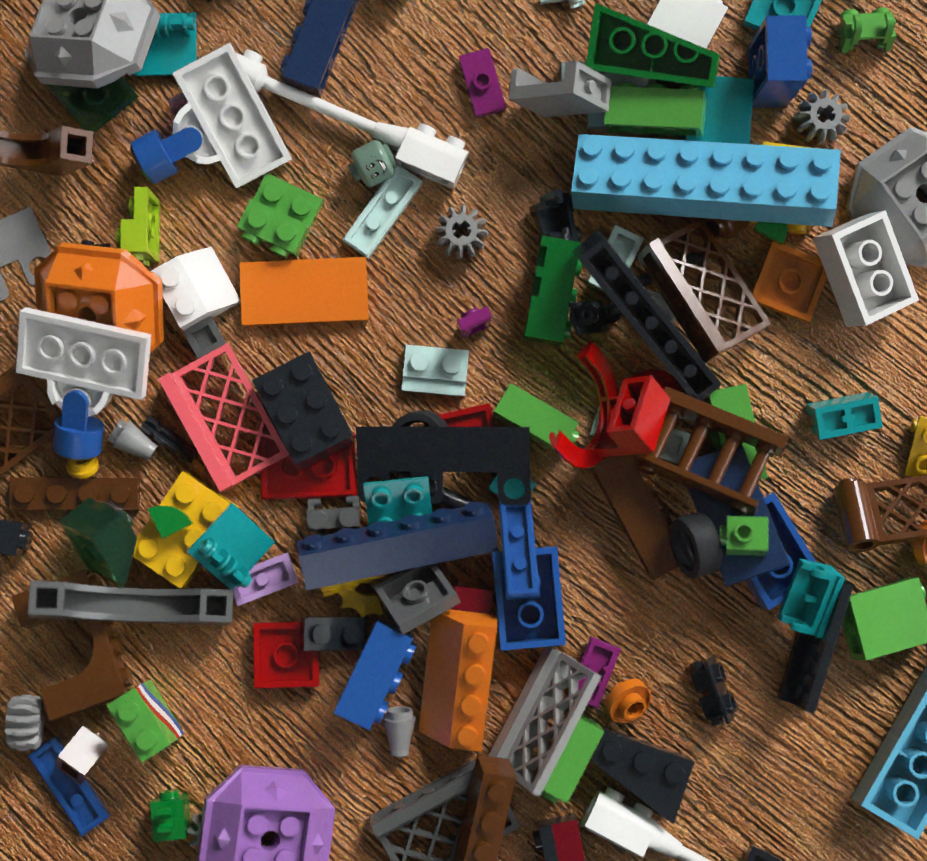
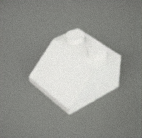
(196, 287)

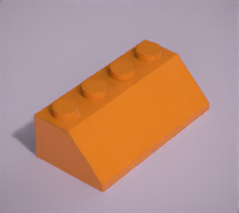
(458, 678)

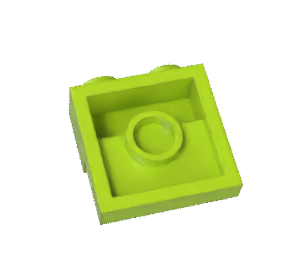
(141, 234)

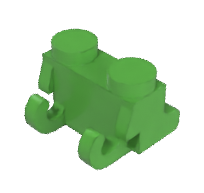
(864, 26)

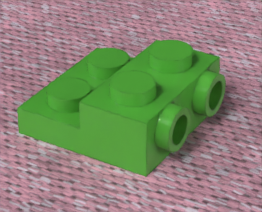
(279, 216)

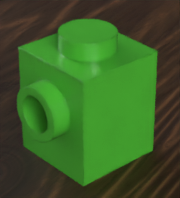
(745, 536)

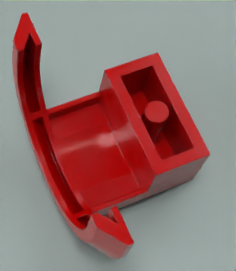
(626, 422)

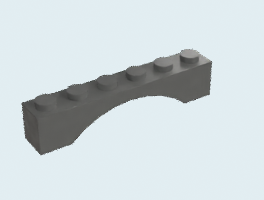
(137, 605)

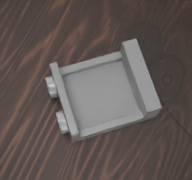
(579, 93)

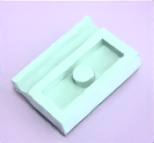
(435, 370)

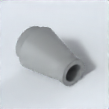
(131, 440)
(399, 728)

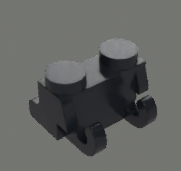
(556, 217)

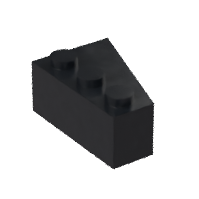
(645, 769)

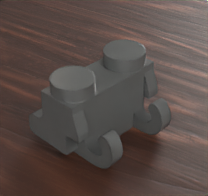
(334, 517)

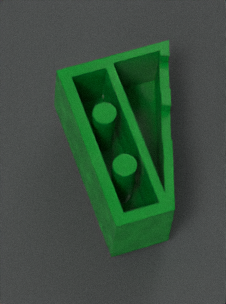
(552, 291)

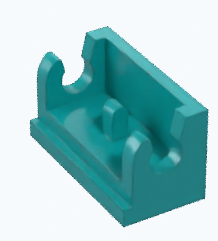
(845, 415)
(811, 597)

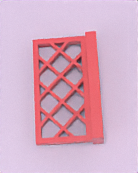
(200, 432)

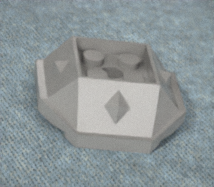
(90, 40)
(890, 183)

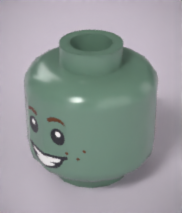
(372, 163)

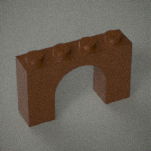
(49, 153)
(103, 677)

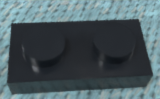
(332, 633)

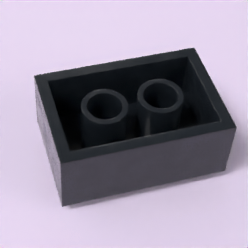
(304, 411)

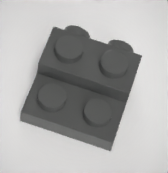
(416, 596)

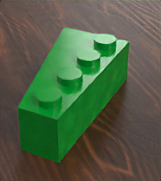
(643, 51)

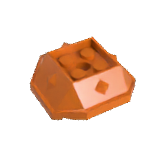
(107, 282)

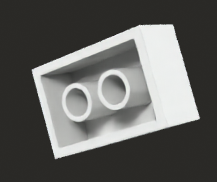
(866, 269)

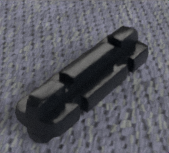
(169, 439)

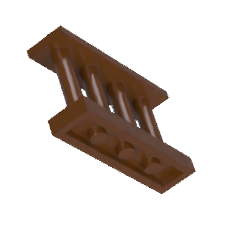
(736, 431)

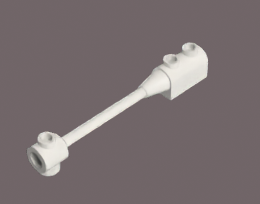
(416, 148)
(631, 827)

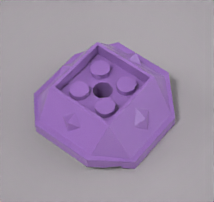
(264, 801)

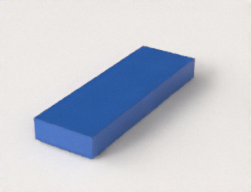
(519, 551)
(77, 800)

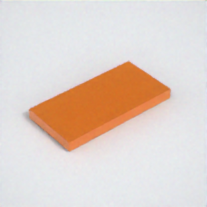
(304, 291)

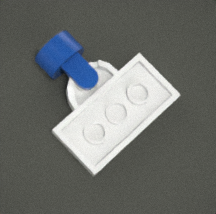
(217, 124)
(83, 370)

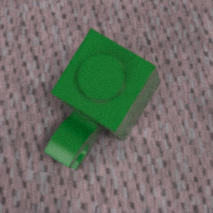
(170, 816)

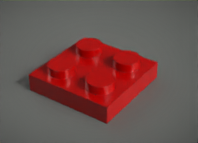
(278, 657)

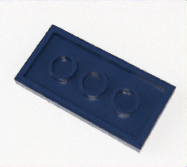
(737, 567)

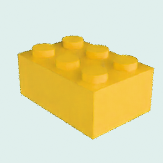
(170, 555)

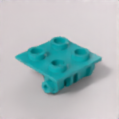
(172, 45)
(397, 498)
(231, 547)

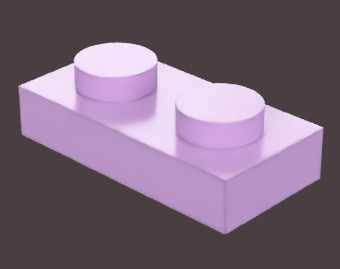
(267, 578)

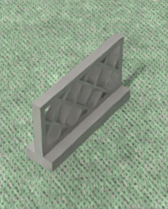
(538, 703)

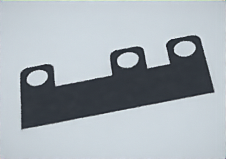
(445, 449)

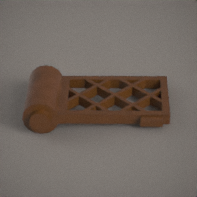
(861, 512)

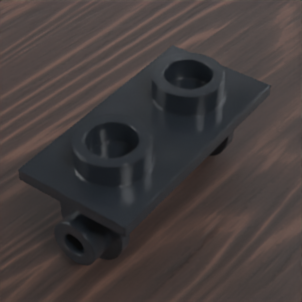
(592, 316)
(712, 678)

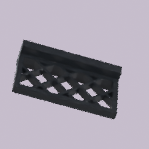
(811, 659)

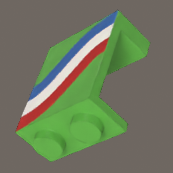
(145, 720)

